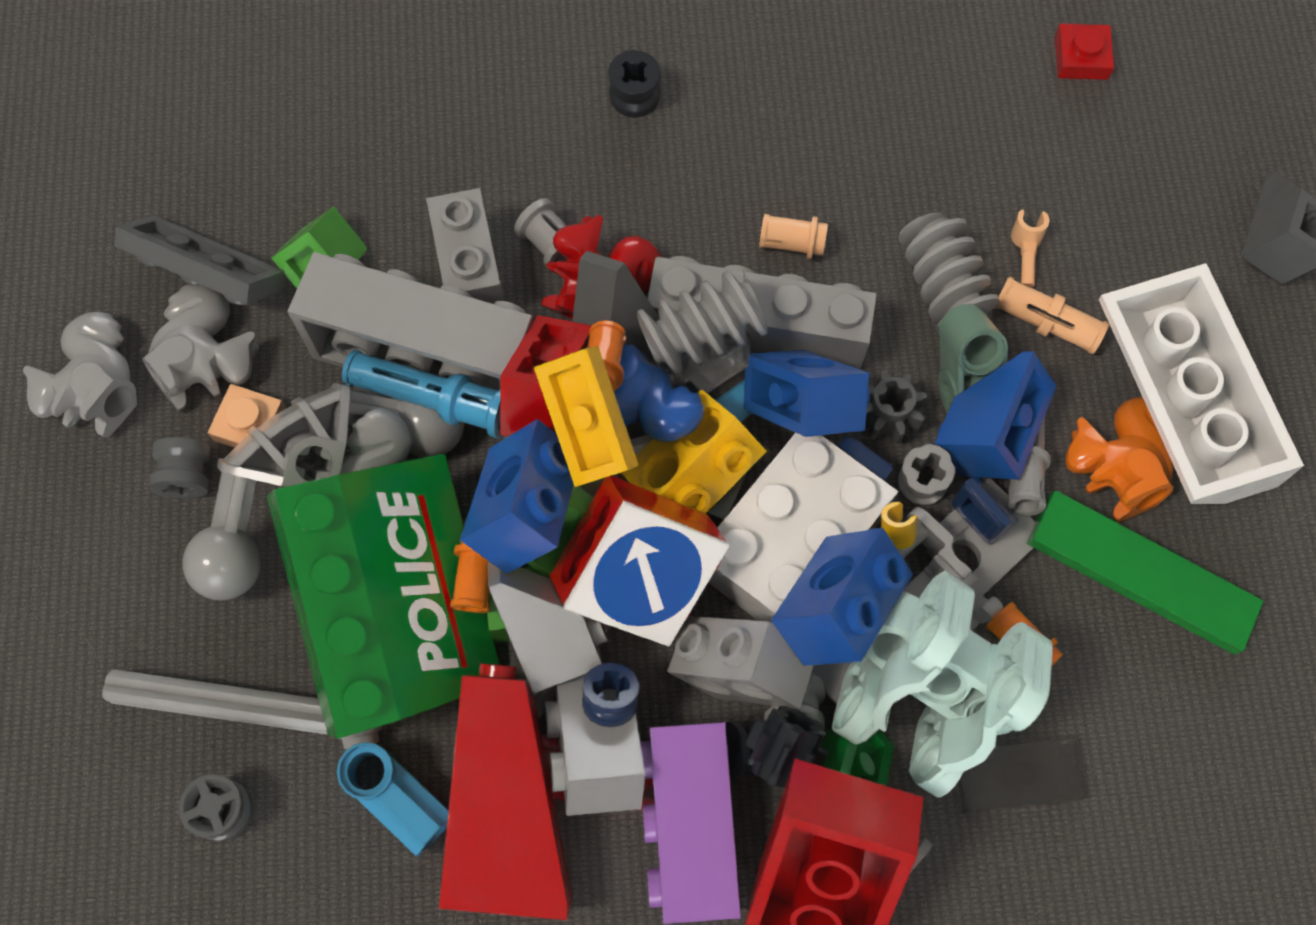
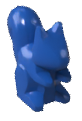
(651, 399)

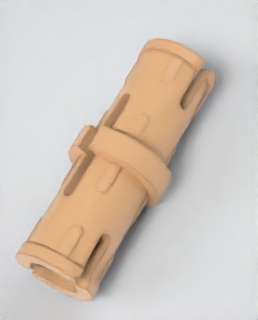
(1086, 330)

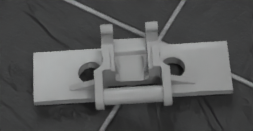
(938, 538)

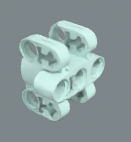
(962, 678)

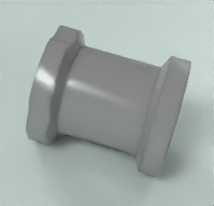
(539, 225)
(944, 470)

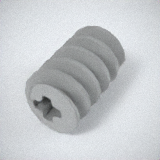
(941, 265)
(702, 322)

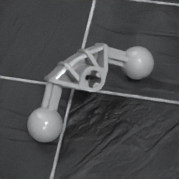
(224, 558)

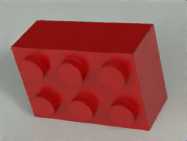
(835, 851)

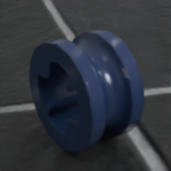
(607, 712)

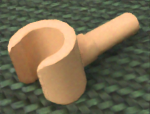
(1028, 240)

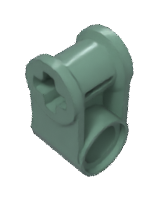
(968, 350)

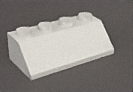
(1201, 387)

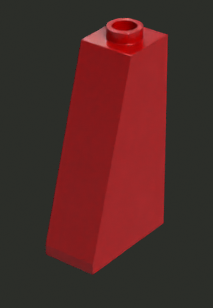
(502, 813)

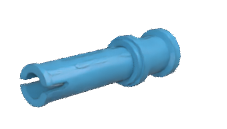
(453, 397)

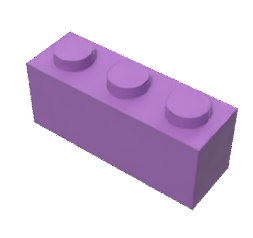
(691, 824)

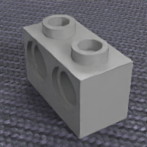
(465, 244)
(739, 662)

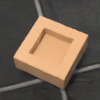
(240, 412)

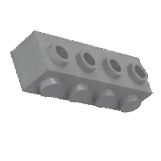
(797, 312)

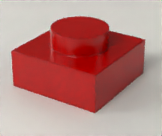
(1084, 51)

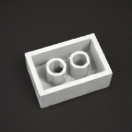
(787, 514)

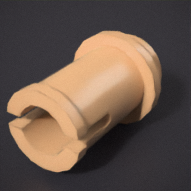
(793, 235)

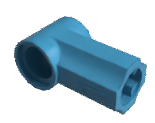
(397, 800)

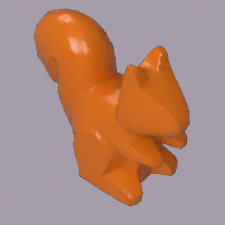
(1132, 465)

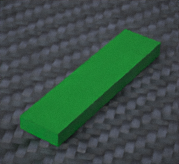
(1145, 572)

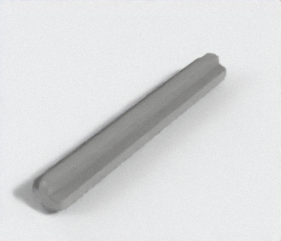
(214, 701)

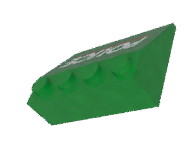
(376, 589)

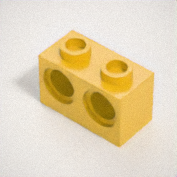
(701, 465)

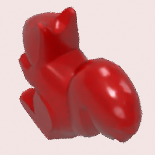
(575, 240)

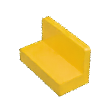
(586, 416)

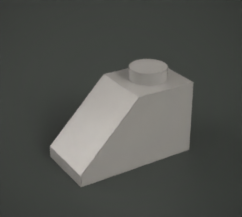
(546, 637)

